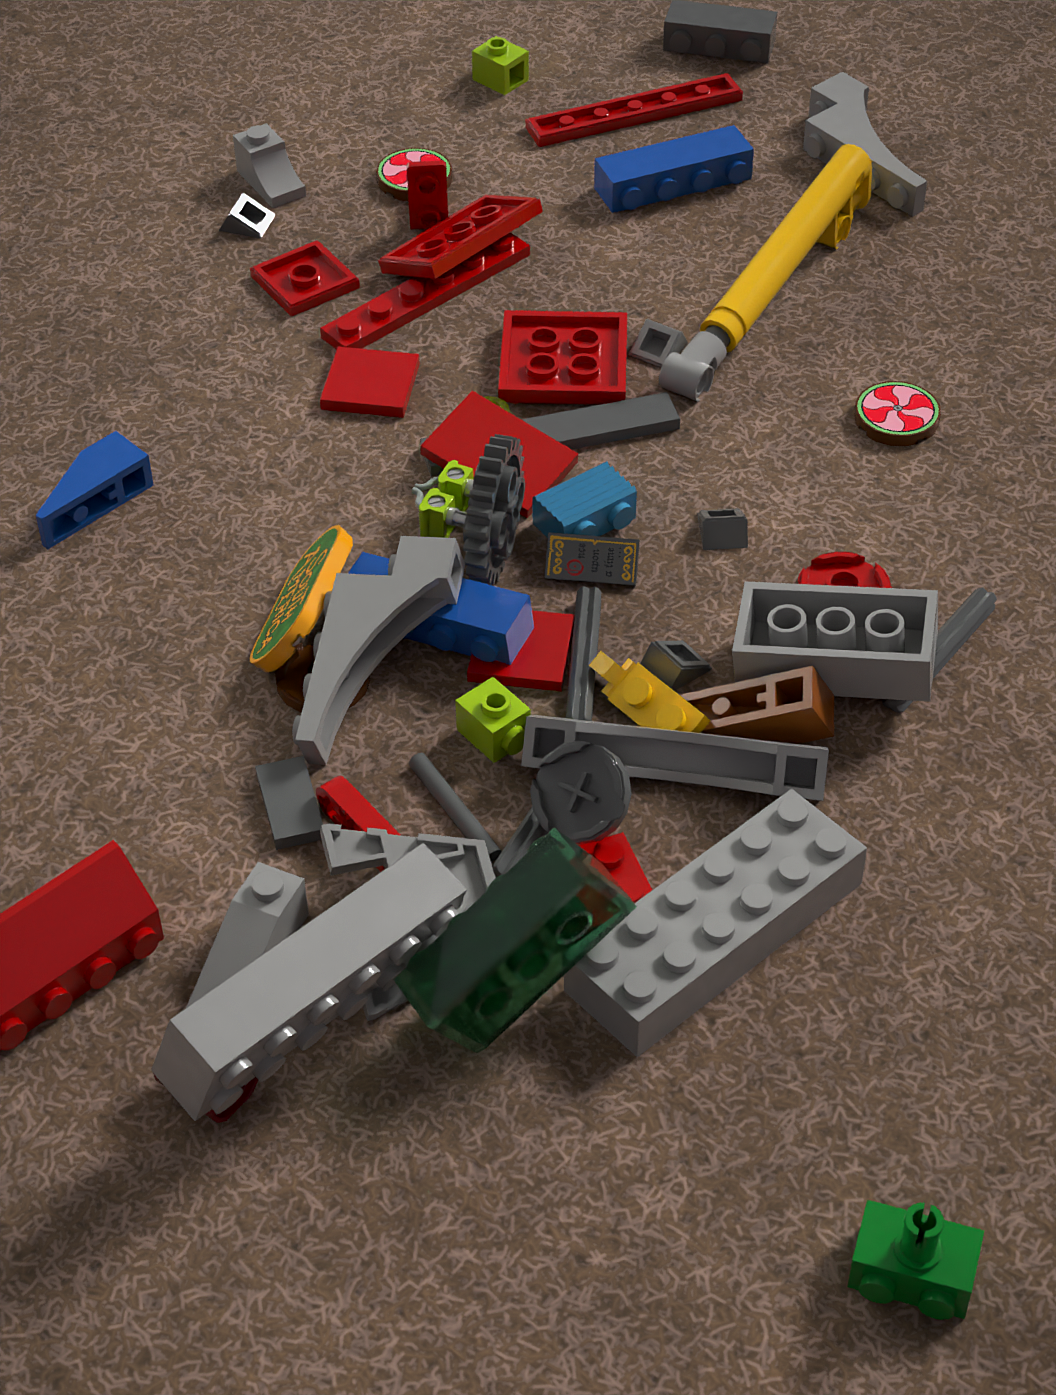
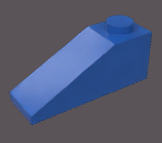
(93, 486)

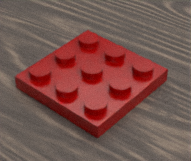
(563, 357)

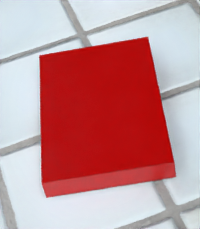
(469, 429)

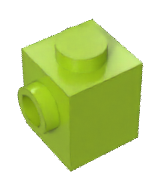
(500, 65)
(492, 719)

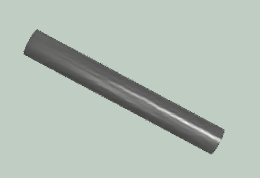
(452, 803)

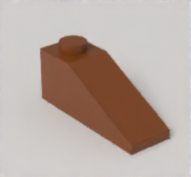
(774, 707)

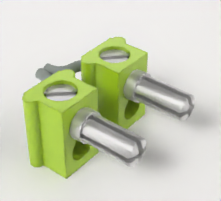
(445, 505)

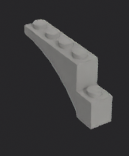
(840, 118)
(363, 624)

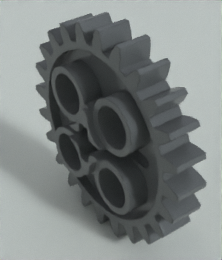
(494, 509)

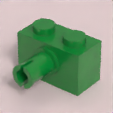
(915, 1259)

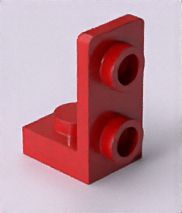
(427, 193)

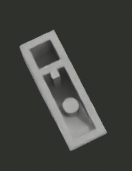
(259, 917)

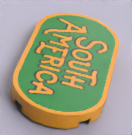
(301, 599)

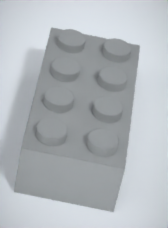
(854, 637)

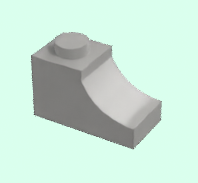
(266, 166)

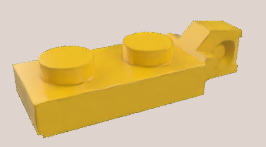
(646, 697)

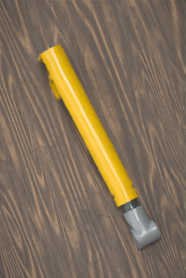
(818, 216)

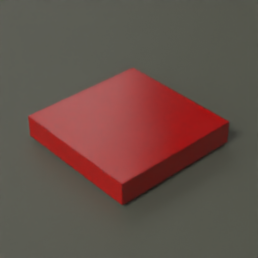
(304, 278)
(370, 382)
(540, 660)

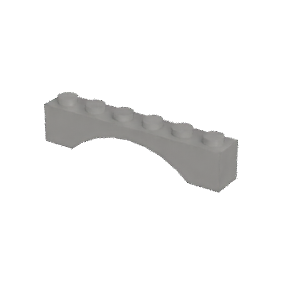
(688, 756)

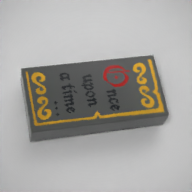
(592, 559)

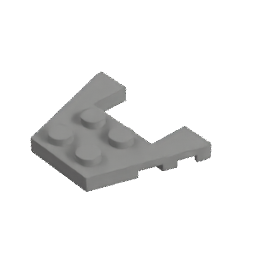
(361, 850)

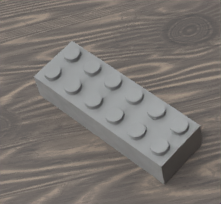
(716, 920)
(305, 983)

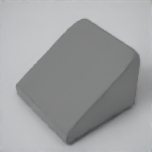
(657, 342)

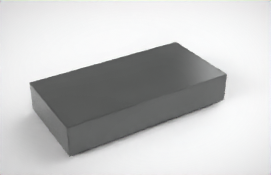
(289, 802)

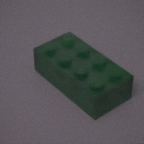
(514, 942)

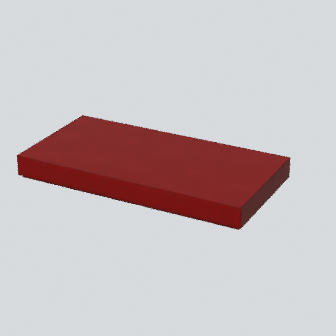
(460, 236)

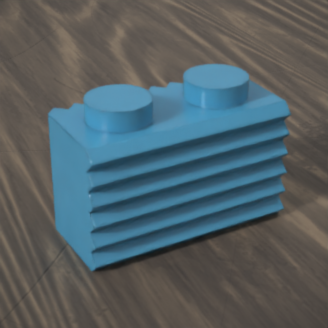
(586, 504)

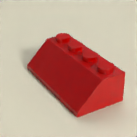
(72, 939)

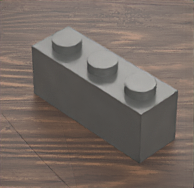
(720, 31)

